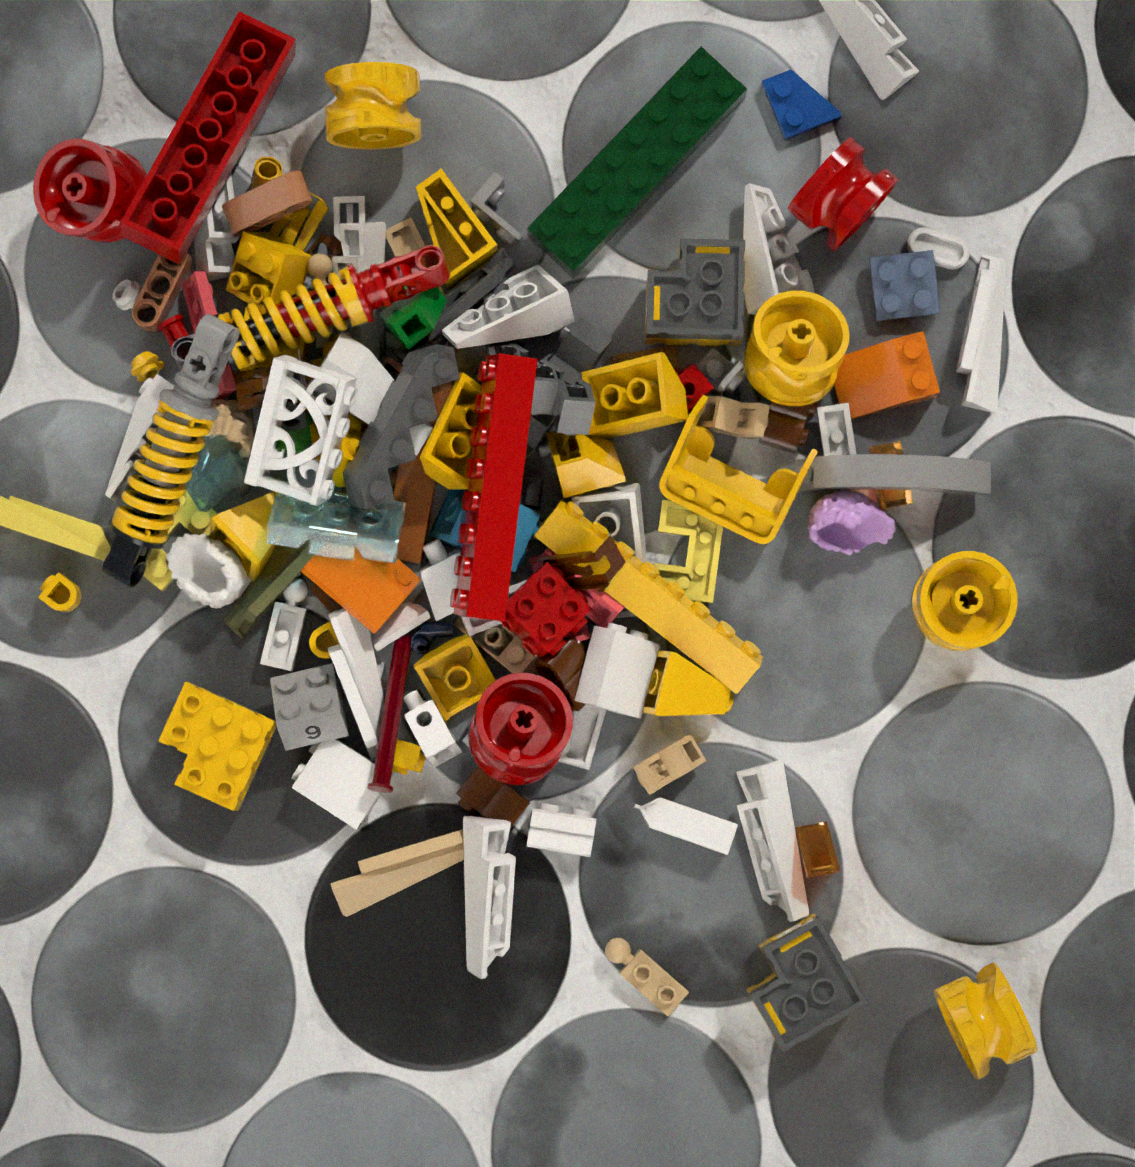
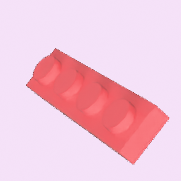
(199, 301)

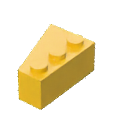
(454, 226)

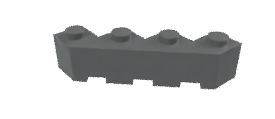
(579, 352)
(553, 394)
(388, 438)

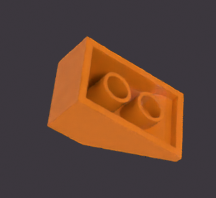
(886, 376)

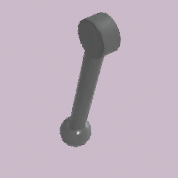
(382, 343)

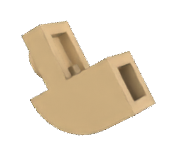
(734, 417)
(669, 764)

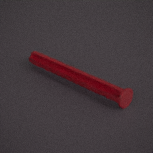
(391, 716)

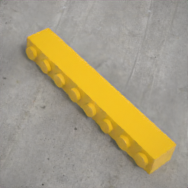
(655, 600)

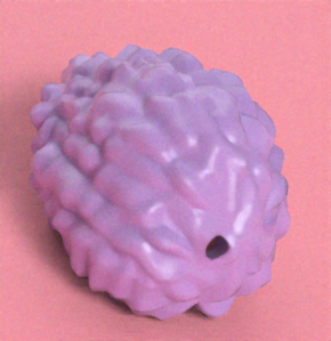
(848, 522)

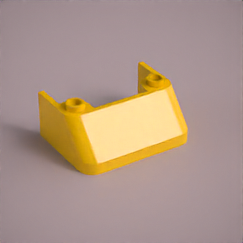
(725, 492)

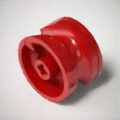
(86, 189)
(842, 194)
(520, 728)

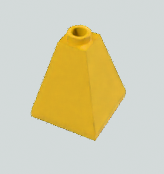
(245, 533)
(684, 689)

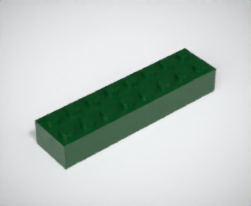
(637, 162)

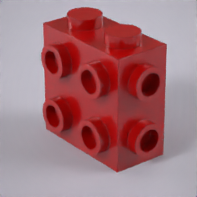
(545, 611)

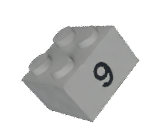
(308, 707)

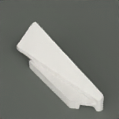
(358, 675)
(488, 891)

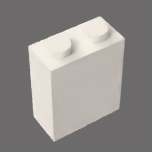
(617, 670)
(338, 781)

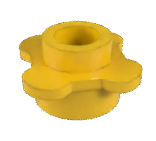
(146, 366)

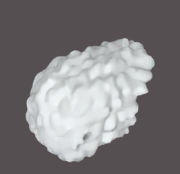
(206, 570)

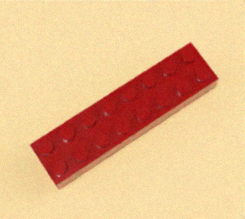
(208, 138)
(494, 486)

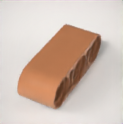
(267, 203)
(160, 302)

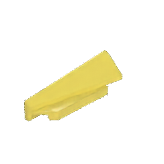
(54, 527)

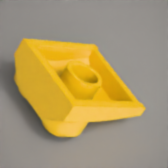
(454, 675)

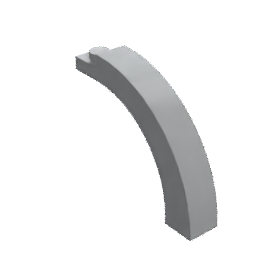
(897, 472)

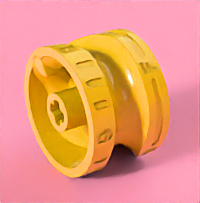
(372, 106)
(796, 348)
(989, 594)
(985, 1020)

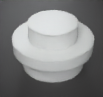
(126, 294)

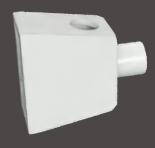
(439, 578)

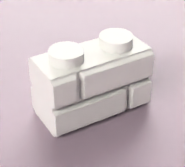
(561, 831)

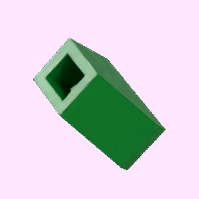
(414, 317)

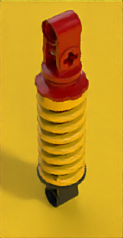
(343, 299)

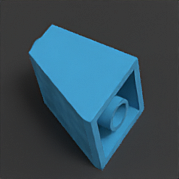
(451, 516)

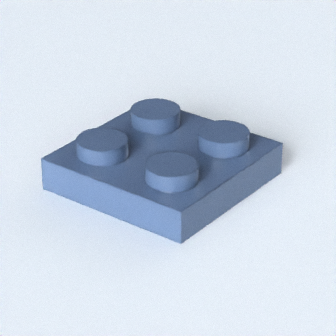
(904, 285)

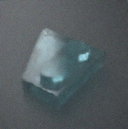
(215, 473)

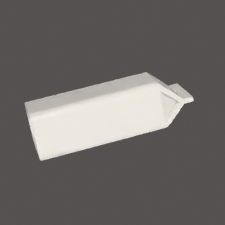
(689, 824)

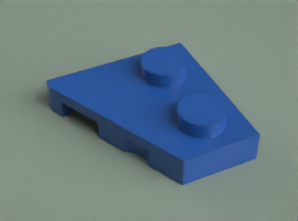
(797, 105)

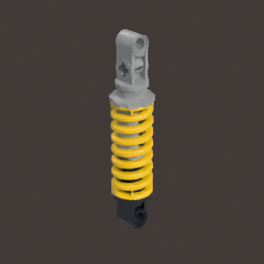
(182, 420)

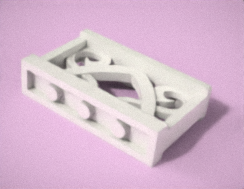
(264, 454)

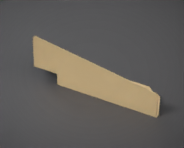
(397, 870)

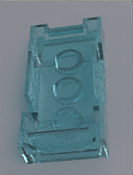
(337, 527)

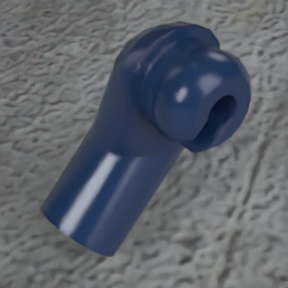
(428, 632)

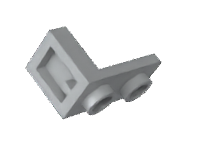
(492, 193)
(721, 372)

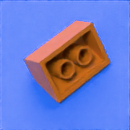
(363, 586)

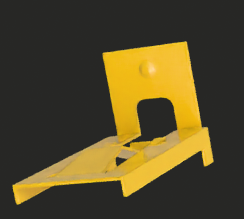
(309, 229)

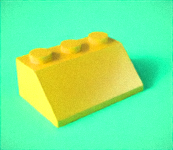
(635, 396)
(449, 442)

